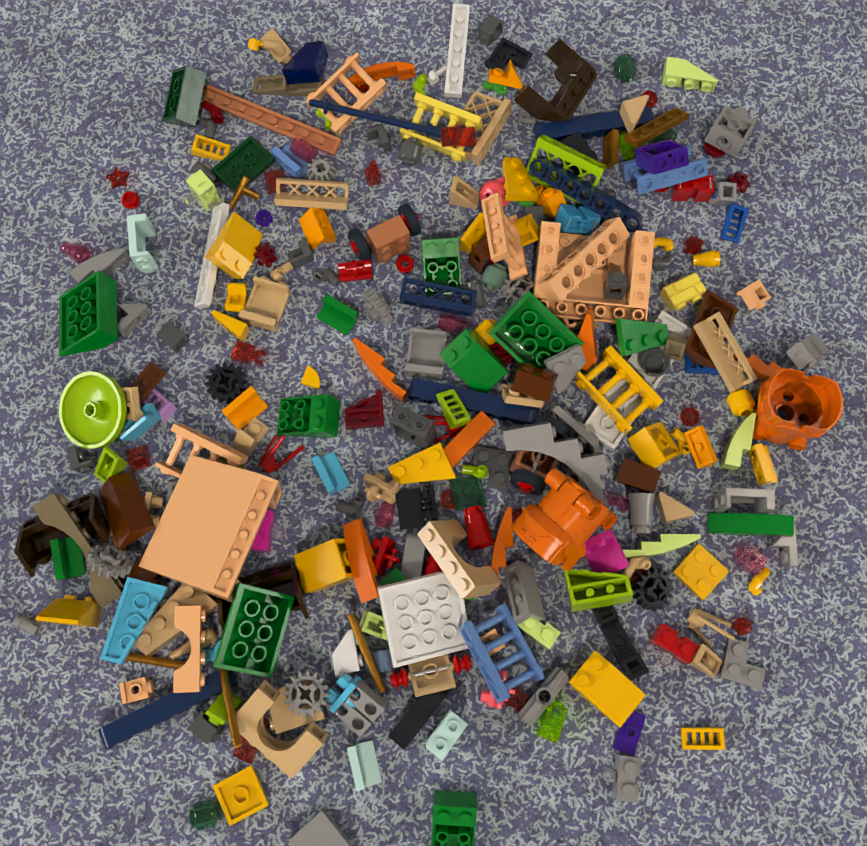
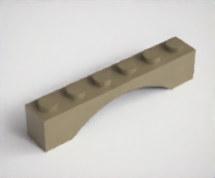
(55, 512)

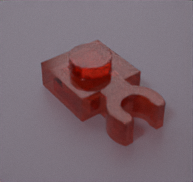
(245, 353)

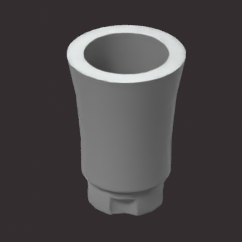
(641, 512)

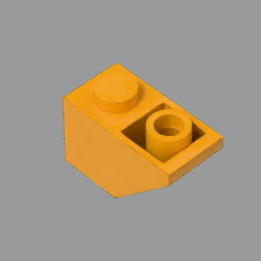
(550, 200)

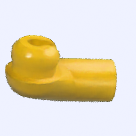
(666, 242)
(754, 585)

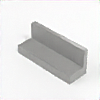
(523, 592)

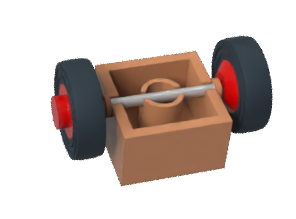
(388, 237)
(531, 467)

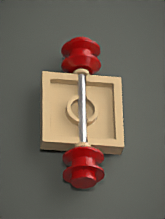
(431, 674)

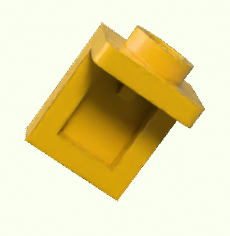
(236, 297)

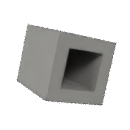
(723, 194)

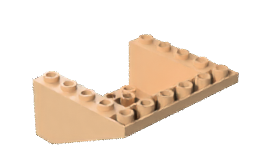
(631, 259)
(210, 526)

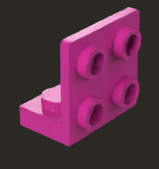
(605, 553)

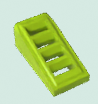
(461, 410)

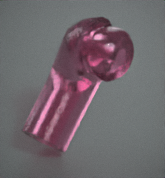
(622, 503)

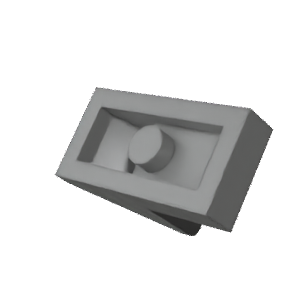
(135, 315)
(789, 555)

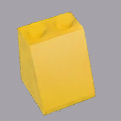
(323, 566)

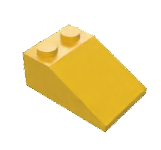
(235, 247)
(72, 611)
(607, 689)

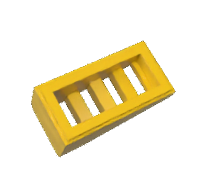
(196, 151)
(233, 325)
(711, 746)

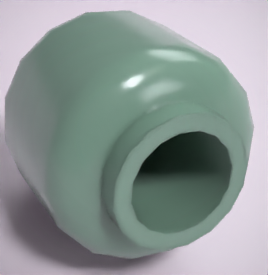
(494, 276)

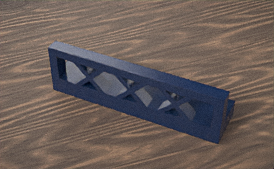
(437, 304)

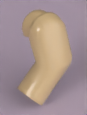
(277, 273)
(639, 562)

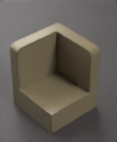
(676, 346)

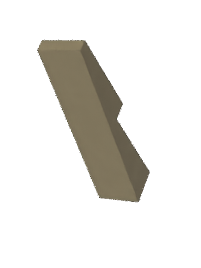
(277, 86)

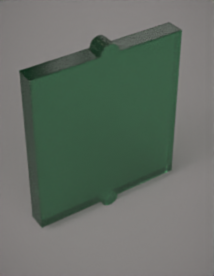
(467, 492)

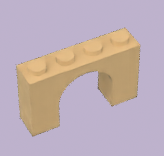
(469, 581)
(287, 755)

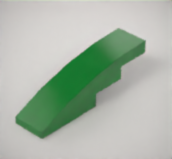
(750, 524)

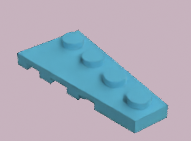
(132, 615)

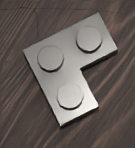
(735, 666)

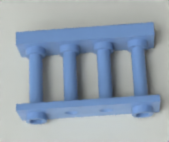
(648, 182)
(490, 669)

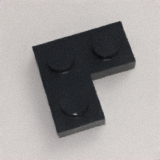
(504, 52)

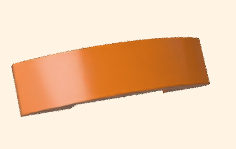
(385, 70)

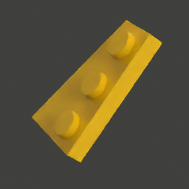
(517, 181)
(424, 466)

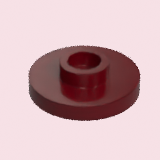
(713, 151)

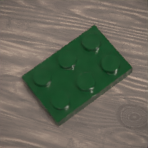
(247, 160)

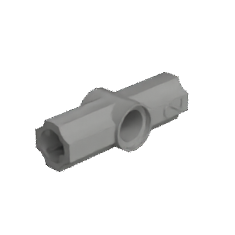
(534, 707)

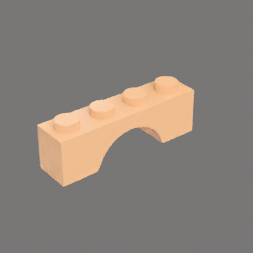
(190, 676)

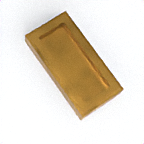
(610, 148)

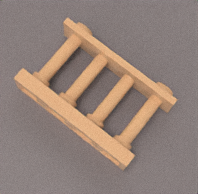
(364, 100)
(503, 237)
(200, 442)

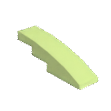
(664, 544)

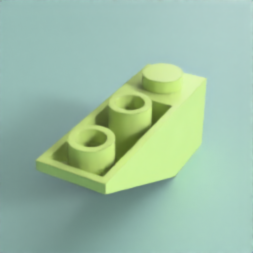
(684, 74)

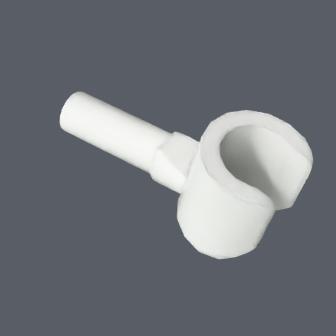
(433, 76)

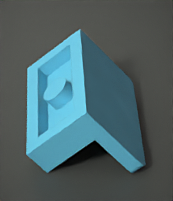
(134, 430)
(331, 473)

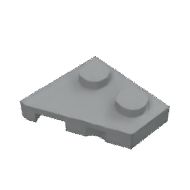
(566, 366)

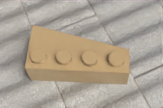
(161, 630)

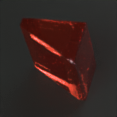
(372, 174)
(270, 178)
(139, 458)

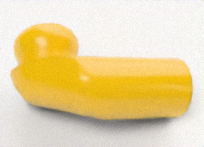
(682, 442)

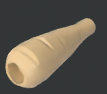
(211, 638)

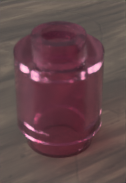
(303, 150)

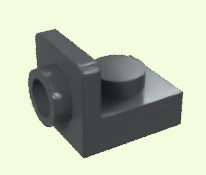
(379, 133)
(78, 460)

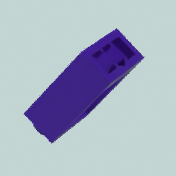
(666, 157)

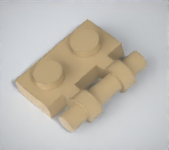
(513, 397)

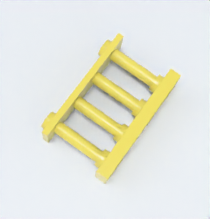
(441, 109)

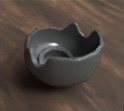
(655, 362)

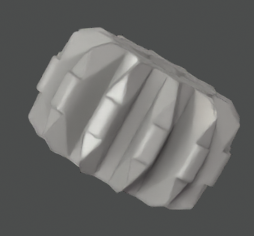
(327, 168)

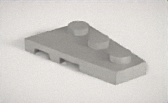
(577, 428)

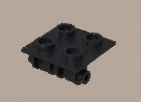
(416, 507)

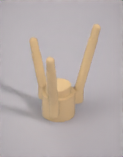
(698, 618)

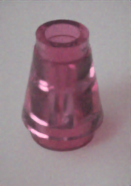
(76, 252)
(451, 324)
(385, 515)

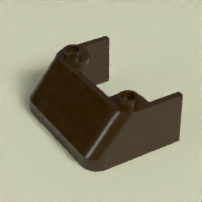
(576, 79)
(34, 536)
(278, 578)

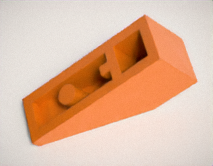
(588, 337)

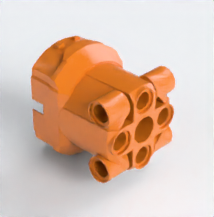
(810, 398)
(562, 521)

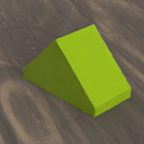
(109, 464)

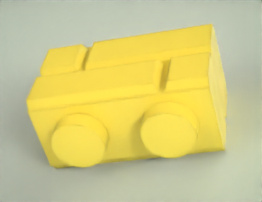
(682, 292)

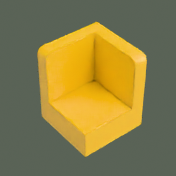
(527, 229)

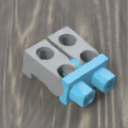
(357, 704)

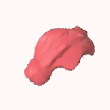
(492, 187)

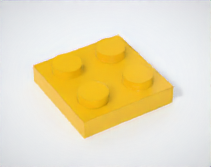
(700, 571)
(241, 795)

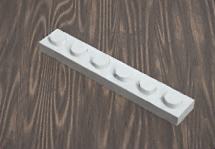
(457, 51)
(209, 270)

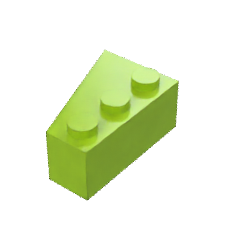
(595, 589)

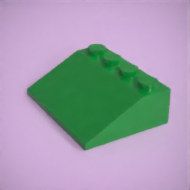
(88, 315)
(531, 332)
(254, 630)

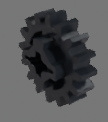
(236, 377)
(650, 588)

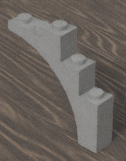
(540, 437)

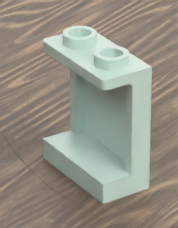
(139, 228)
(445, 734)

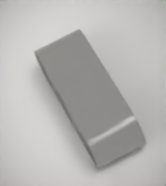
(413, 556)

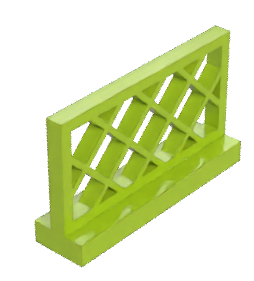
(566, 154)

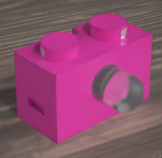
(266, 533)

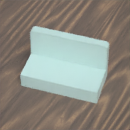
(364, 765)

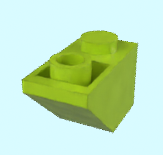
(217, 711)

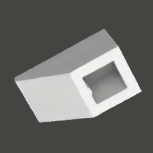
(346, 655)

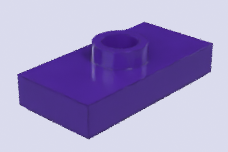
(629, 733)

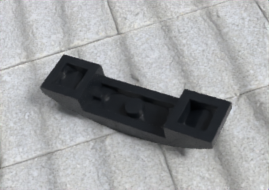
(619, 642)
(417, 717)

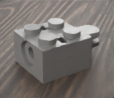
(730, 130)

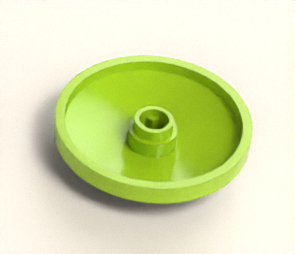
(92, 410)

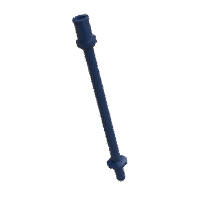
(428, 130)

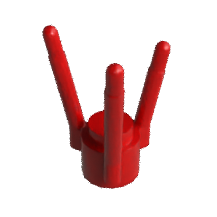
(453, 432)
(268, 462)

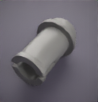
(27, 624)

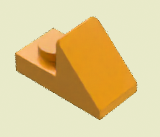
(509, 78)

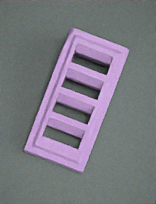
(166, 409)

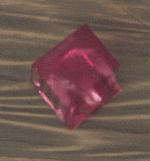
(742, 560)

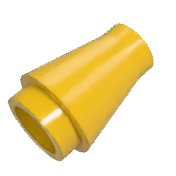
(707, 259)

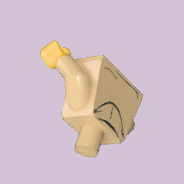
(273, 44)

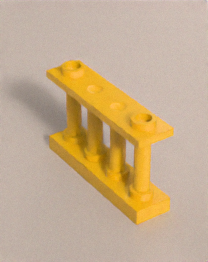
(623, 372)

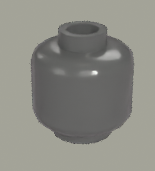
(410, 152)

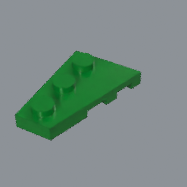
(639, 335)

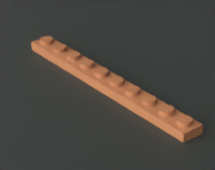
(271, 120)

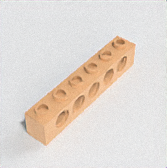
(584, 260)

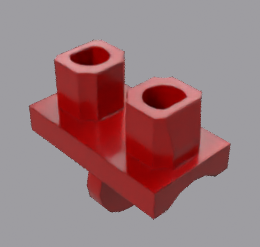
(355, 271)
(386, 554)

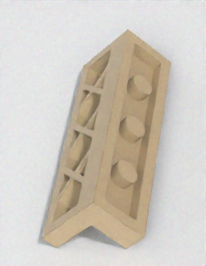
(311, 200)
(722, 354)

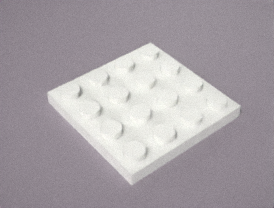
(422, 618)

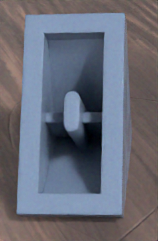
(383, 662)

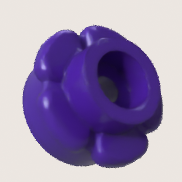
(263, 214)

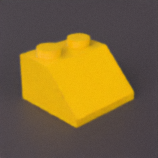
(654, 445)

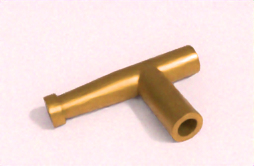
(242, 189)

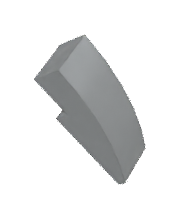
(104, 262)

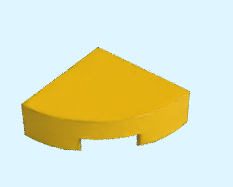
(311, 378)

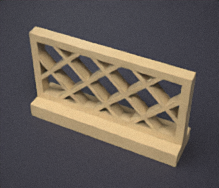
(492, 128)

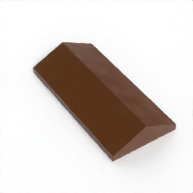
(710, 305)
(125, 508)

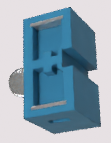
(577, 220)

